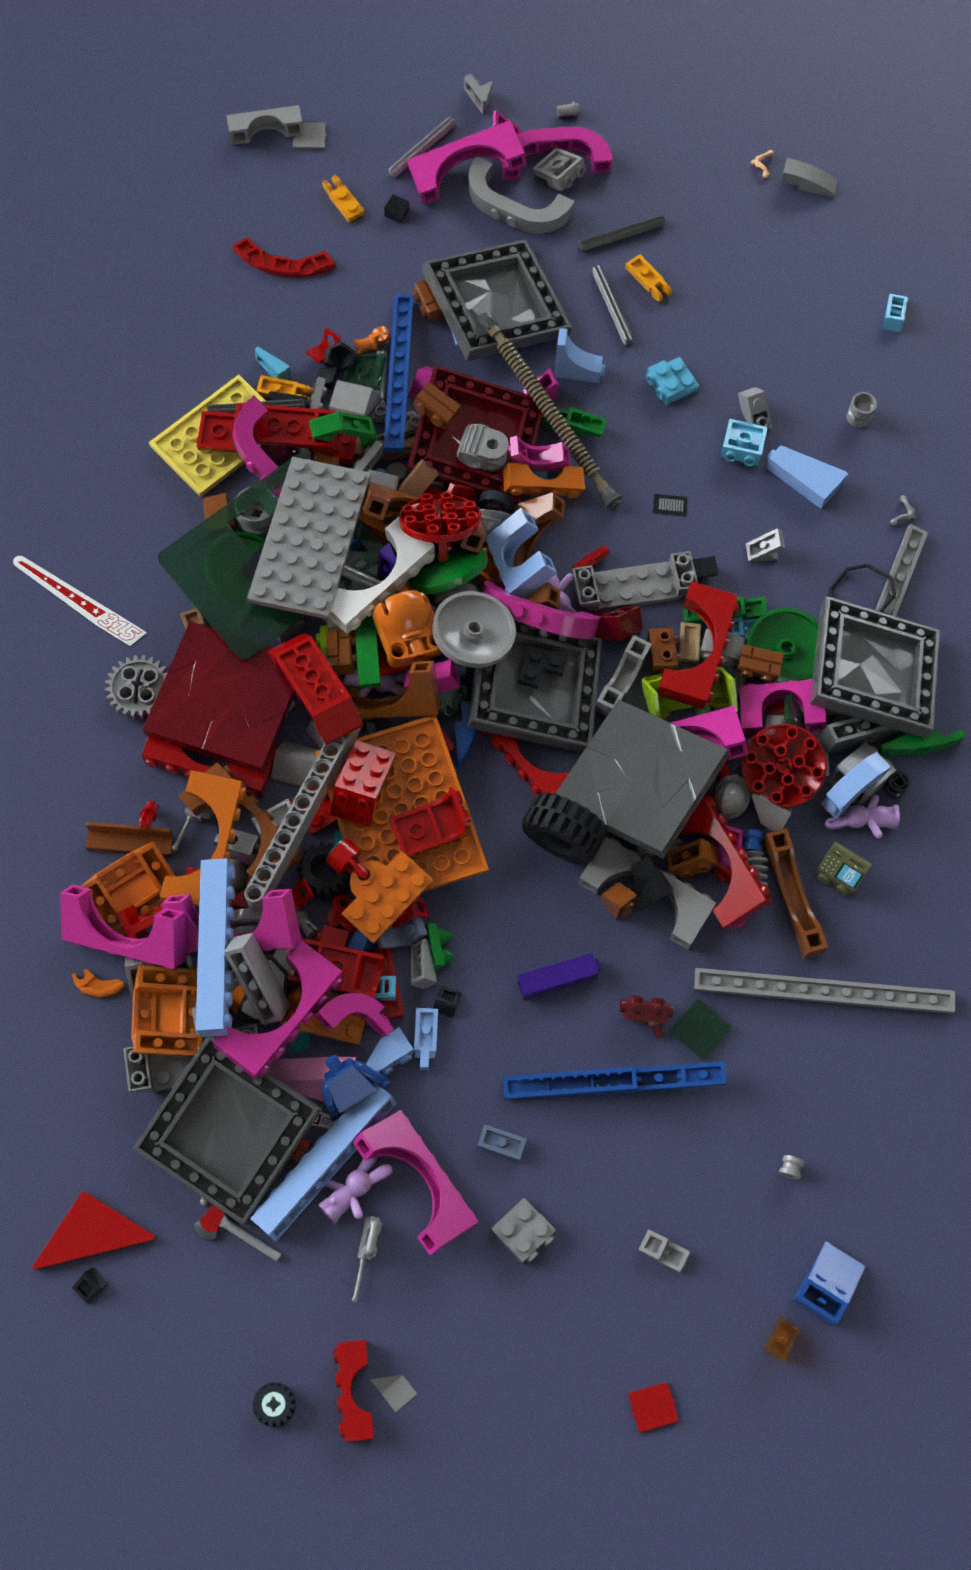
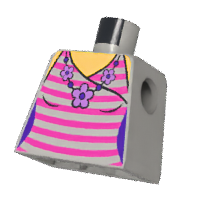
(244, 848)

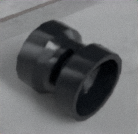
(893, 787)

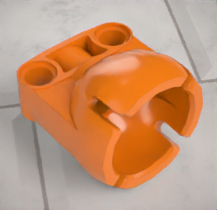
(406, 628)

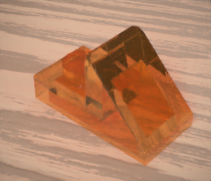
(781, 1339)

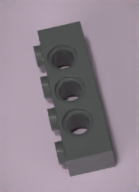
(851, 734)

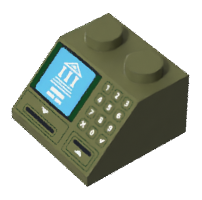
(842, 869)

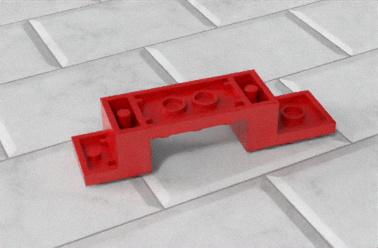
(279, 427)

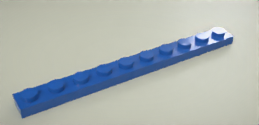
(398, 374)

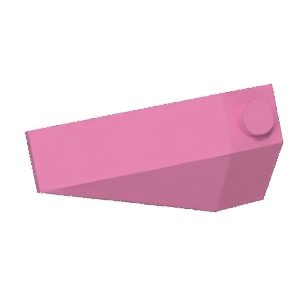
(303, 1074)

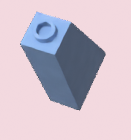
(806, 475)

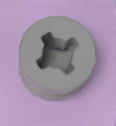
(791, 1167)

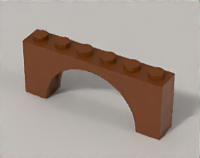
(385, 502)
(545, 511)
(417, 699)
(250, 805)

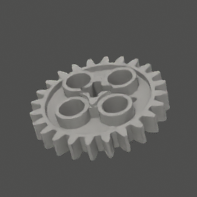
(119, 685)

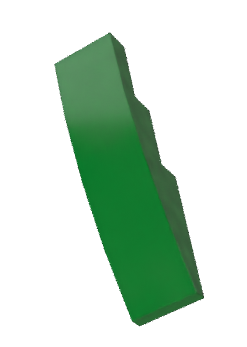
(580, 422)
(747, 609)
(367, 654)
(915, 745)

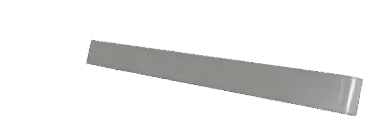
(295, 815)

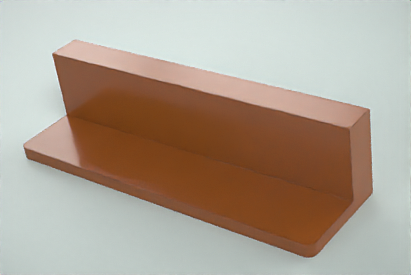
(127, 838)

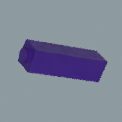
(558, 976)

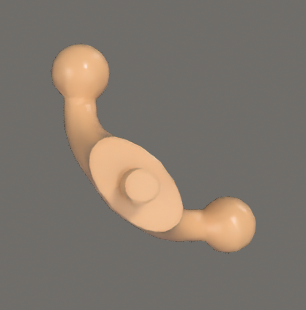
(770, 153)

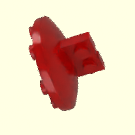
(440, 520)
(784, 765)

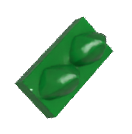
(436, 938)

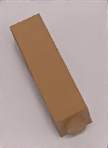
(415, 483)

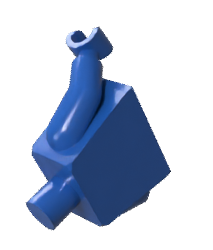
(348, 1084)

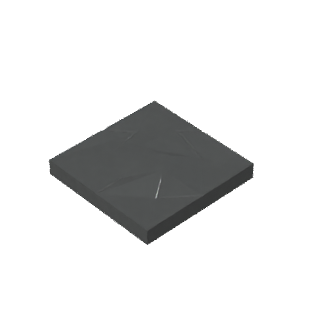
(501, 281)
(875, 667)
(555, 713)
(643, 776)
(227, 1131)

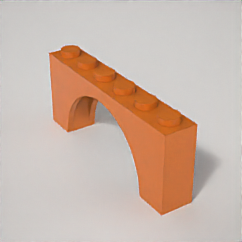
(224, 798)

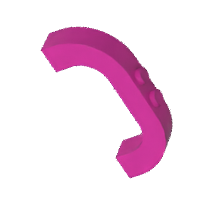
(567, 139)
(254, 457)
(575, 625)

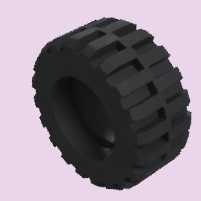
(564, 828)

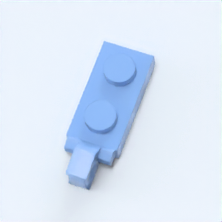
(425, 1035)

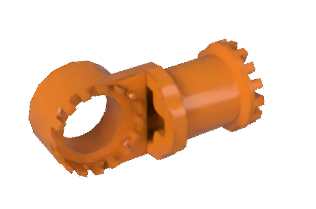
(373, 340)

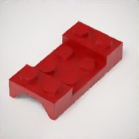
(359, 968)

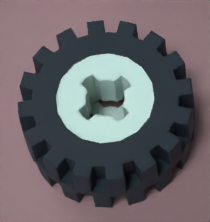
(279, 1410)

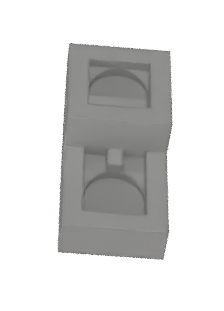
(664, 1251)

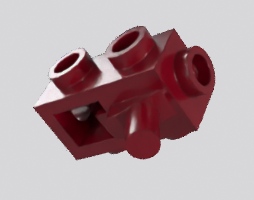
(651, 1012)

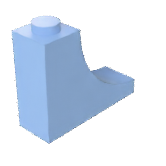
(575, 363)

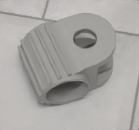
(480, 446)

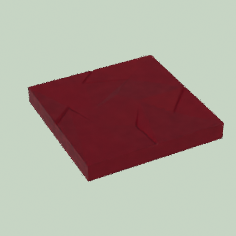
(482, 404)
(221, 702)

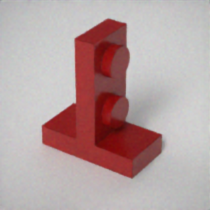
(136, 925)

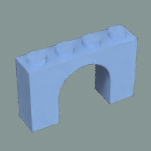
(503, 545)

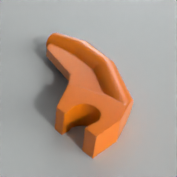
(95, 987)

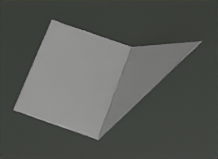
(395, 1390)

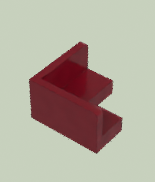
(619, 623)

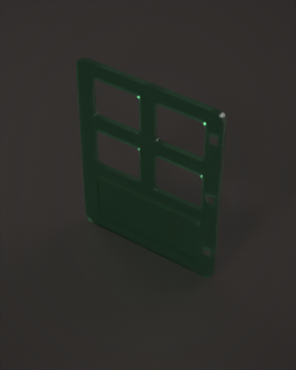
(210, 562)

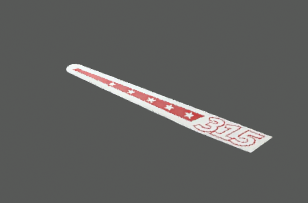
(82, 603)

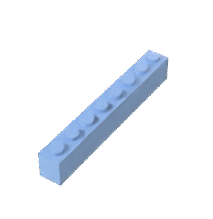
(214, 937)
(320, 1164)

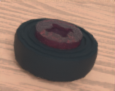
(496, 501)

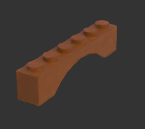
(784, 867)

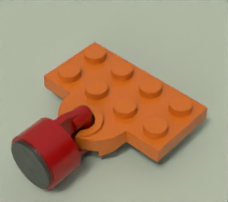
(379, 889)

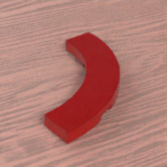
(280, 265)

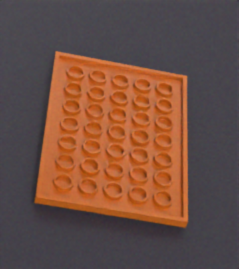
(417, 777)

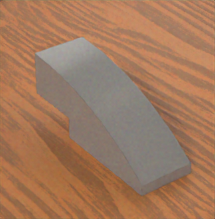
(808, 178)

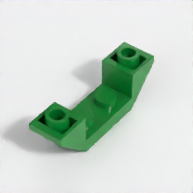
(328, 426)

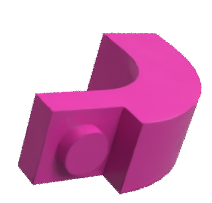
(539, 458)
(354, 1004)

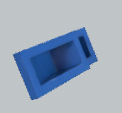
(463, 736)

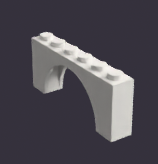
(354, 606)

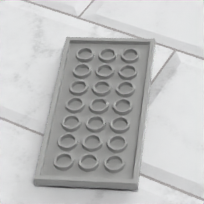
(309, 538)

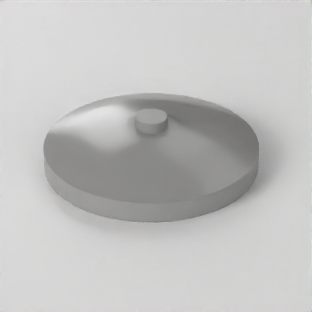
(473, 629)

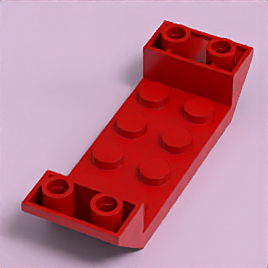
(317, 687)

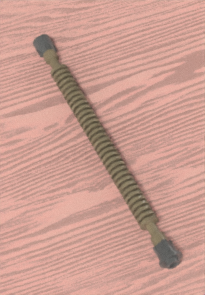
(549, 410)

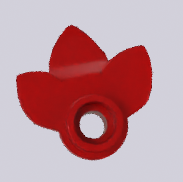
(335, 917)

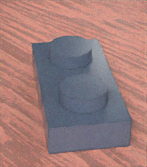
(502, 1142)

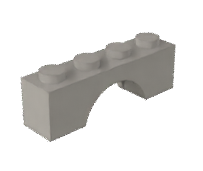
(245, 125)
(624, 676)

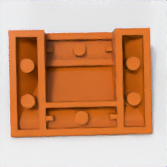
(129, 881)
(164, 1011)

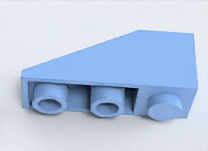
(390, 1051)

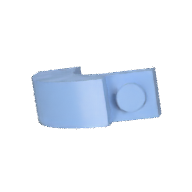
(854, 783)

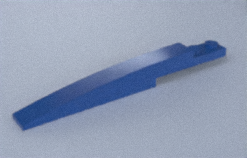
(614, 1081)

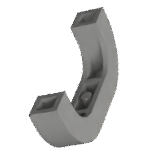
(511, 212)

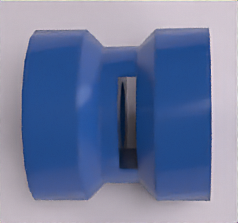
(753, 840)

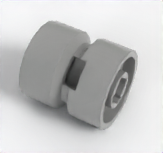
(861, 409)

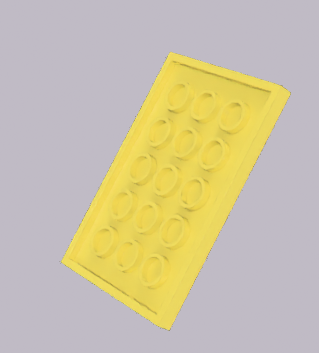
(178, 443)

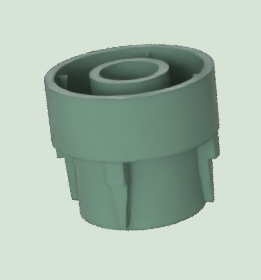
(452, 698)

